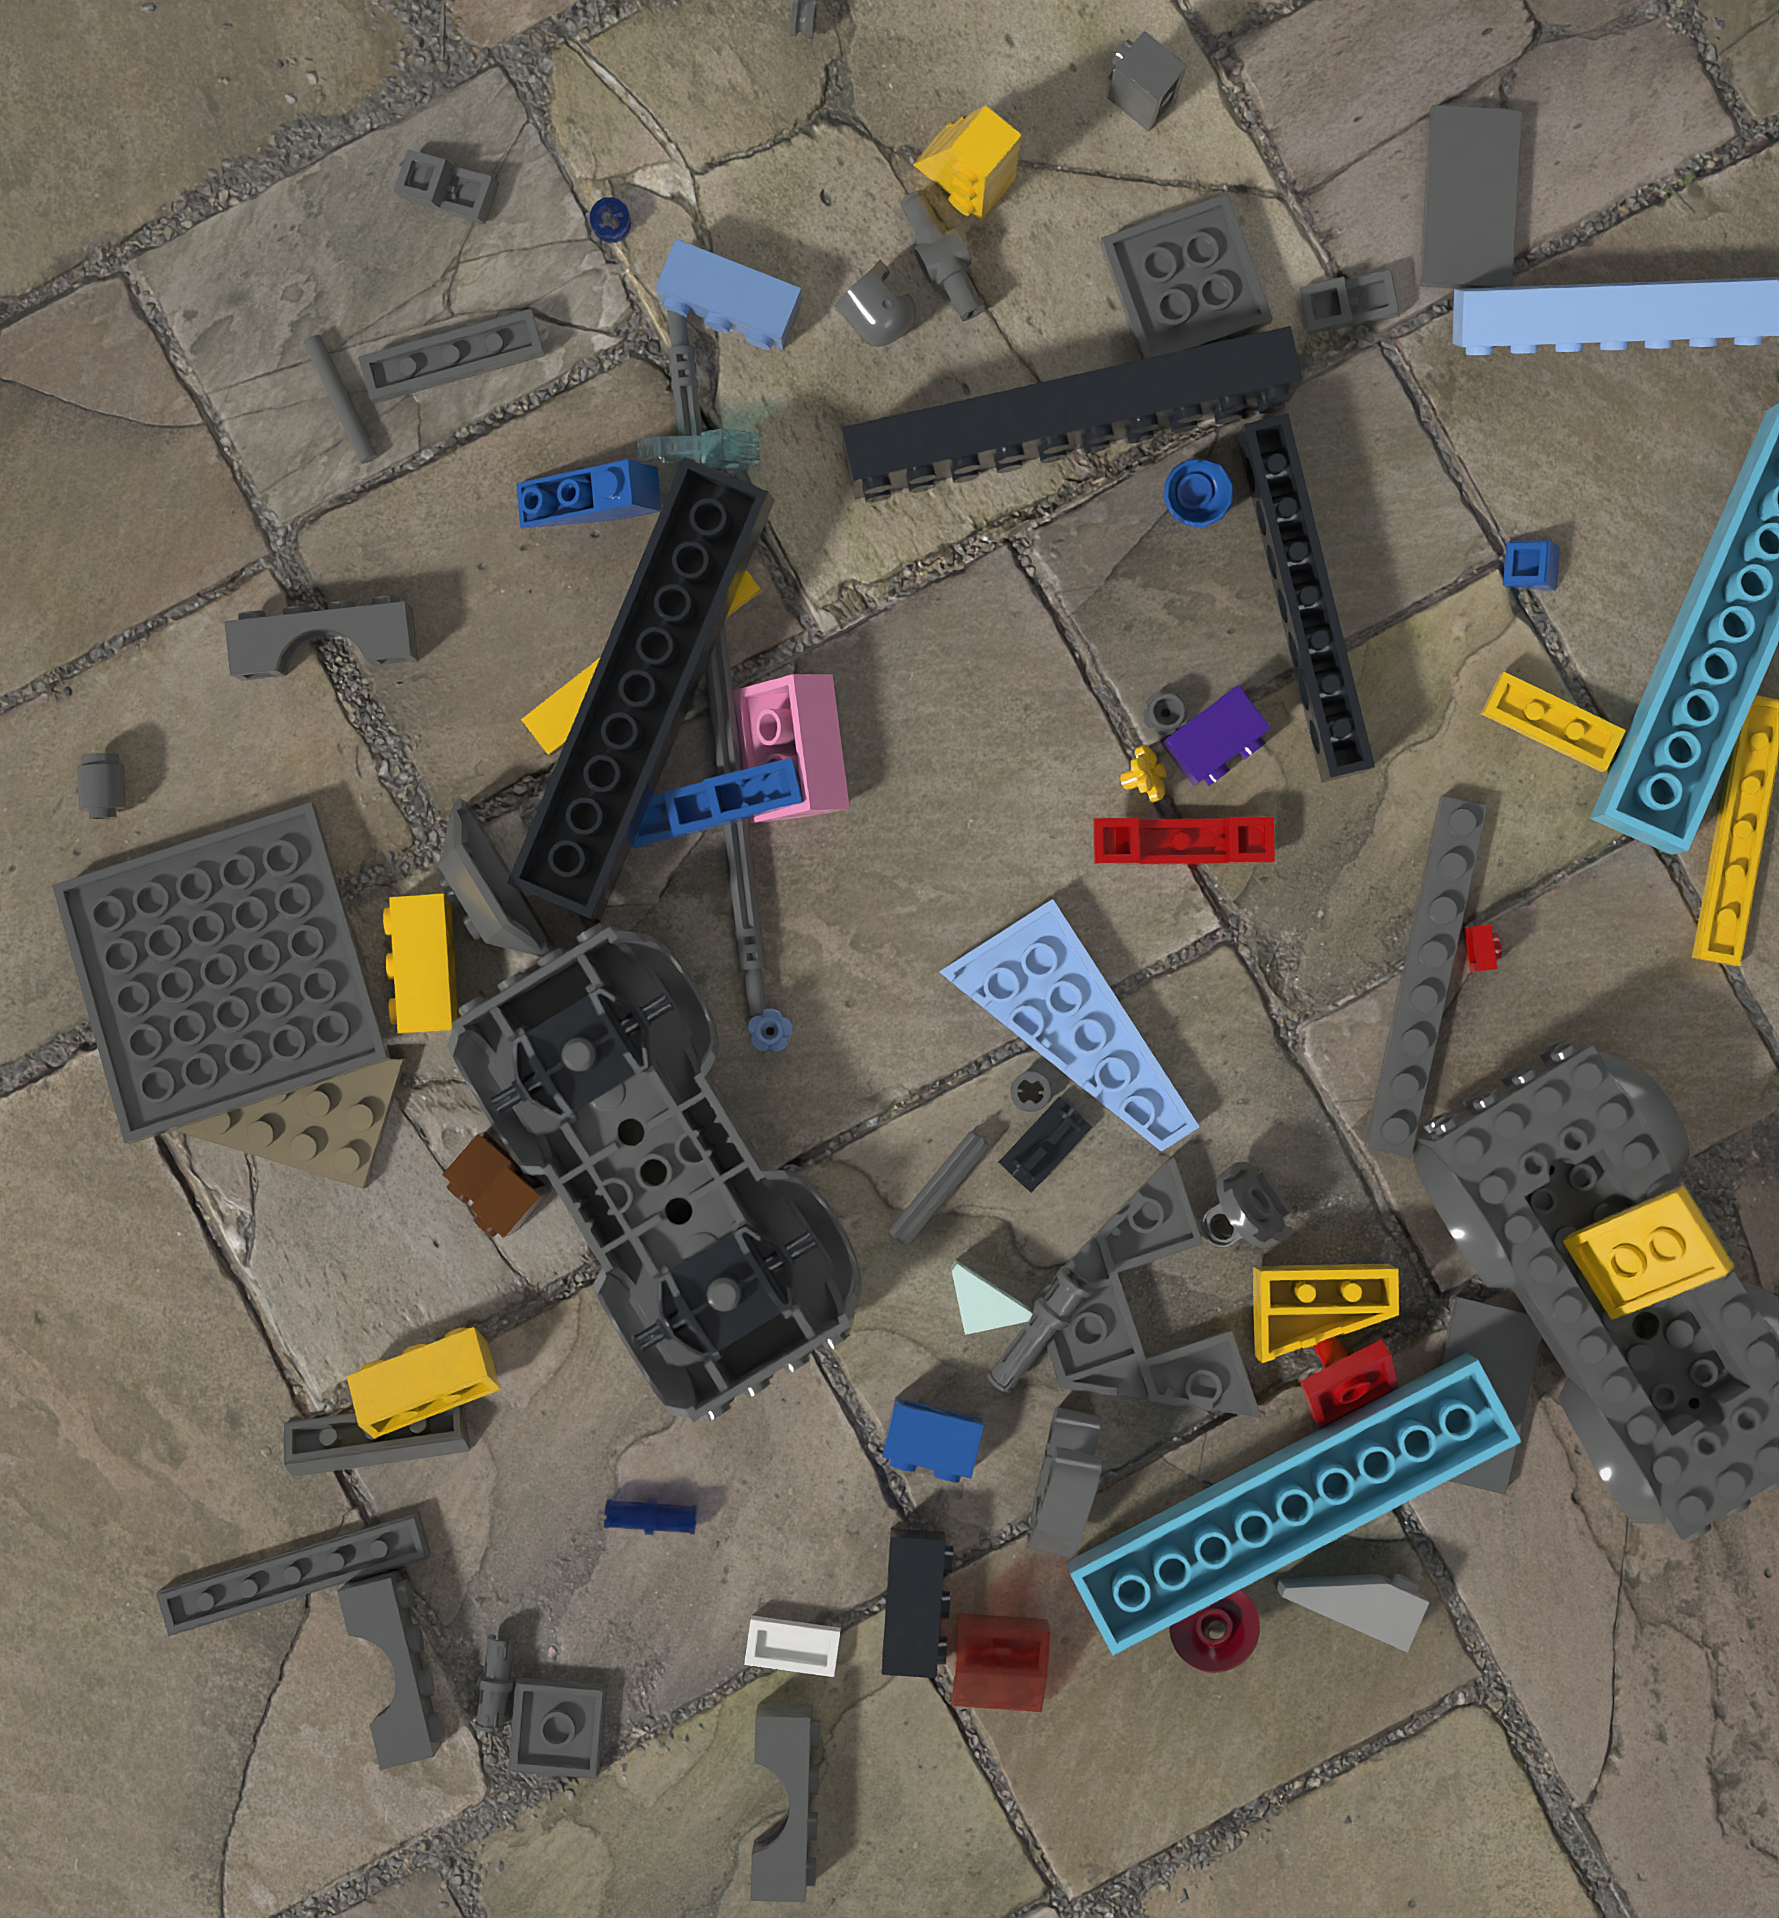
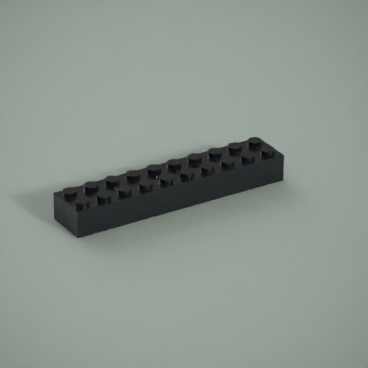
(1072, 414)
(641, 689)

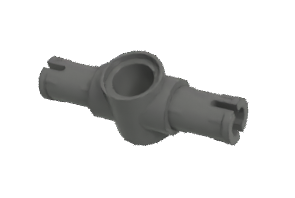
(942, 255)

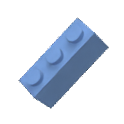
(728, 295)

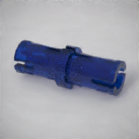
(650, 1516)

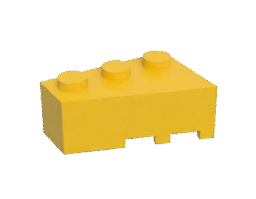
(973, 161)
(1316, 1302)

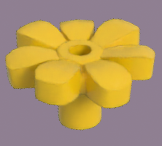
(1145, 774)

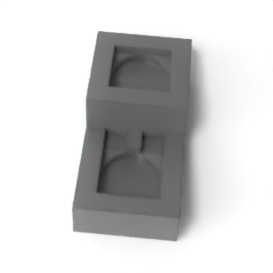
(446, 187)
(1349, 302)

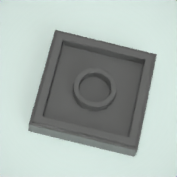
(557, 1727)

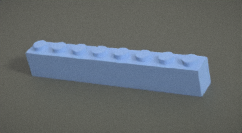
(1616, 314)

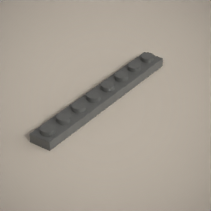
(1425, 976)

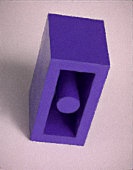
(1216, 736)

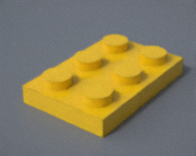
(1648, 1253)

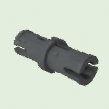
(495, 1683)

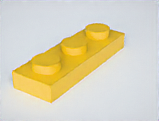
(1553, 722)

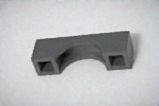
(265, 645)
(379, 1612)
(781, 1858)

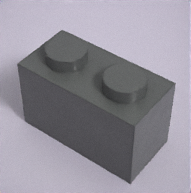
(1145, 79)

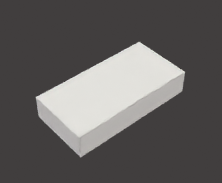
(792, 1646)

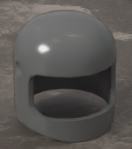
(874, 310)

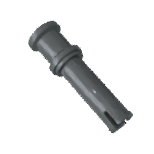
(1050, 1314)

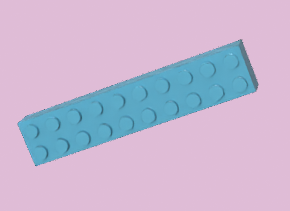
(1706, 667)
(1292, 1502)

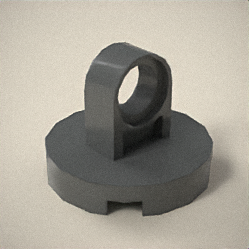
(1251, 1206)

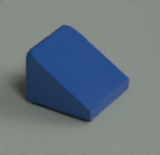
(1531, 565)

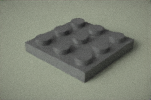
(1186, 279)

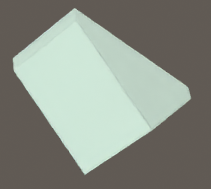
(983, 1303)

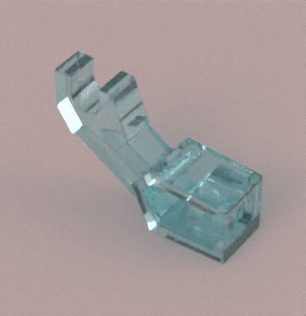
(716, 448)

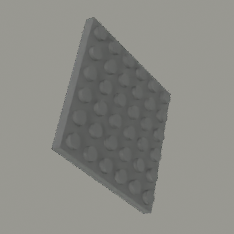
(220, 973)

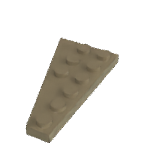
(317, 1129)

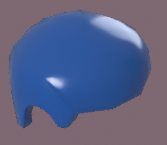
(1198, 492)

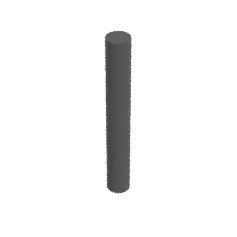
(340, 399)

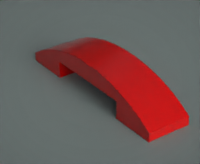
(1183, 841)

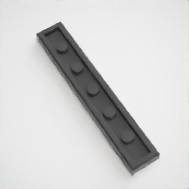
(293, 1573)

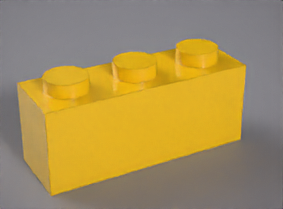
(422, 963)
(423, 1381)

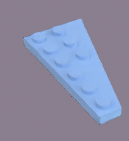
(1059, 1003)

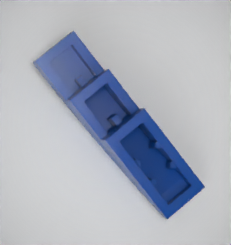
(719, 802)

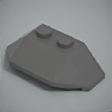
(479, 880)

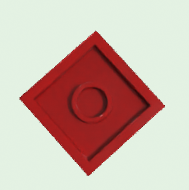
(1347, 1380)

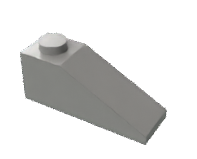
(1367, 1603)

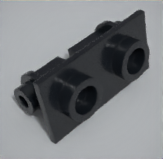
(1045, 1144)

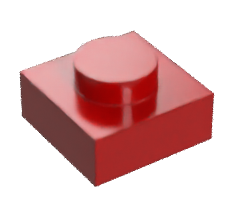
(1482, 948)

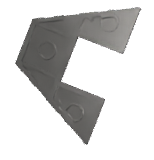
(1102, 1344)

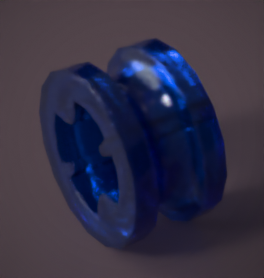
(607, 233)

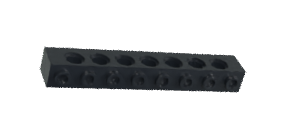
(1305, 598)

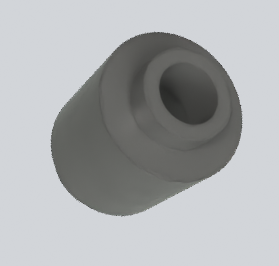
(101, 785)

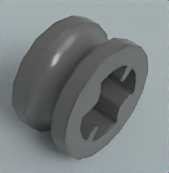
(803, 17)
(1031, 1078)

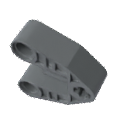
(1065, 1483)

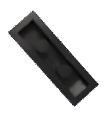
(916, 1603)

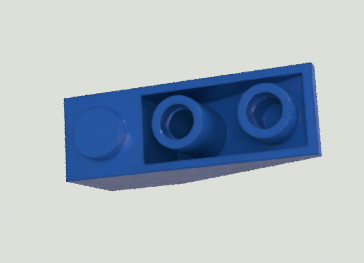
(590, 495)

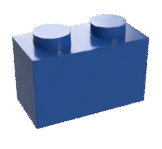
(932, 1440)

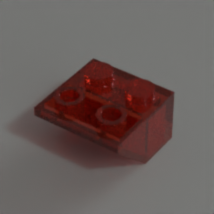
(1000, 1662)

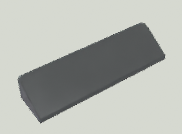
(341, 1444)

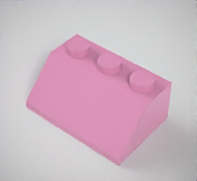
(796, 721)

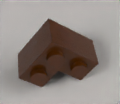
(496, 1185)

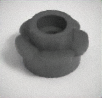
(1175, 706)

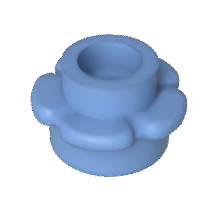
(782, 1030)

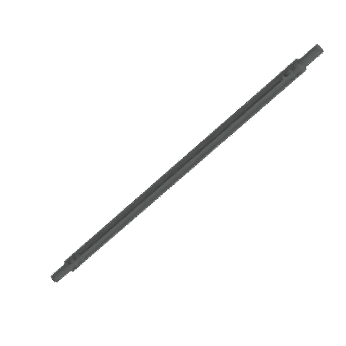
(721, 704)

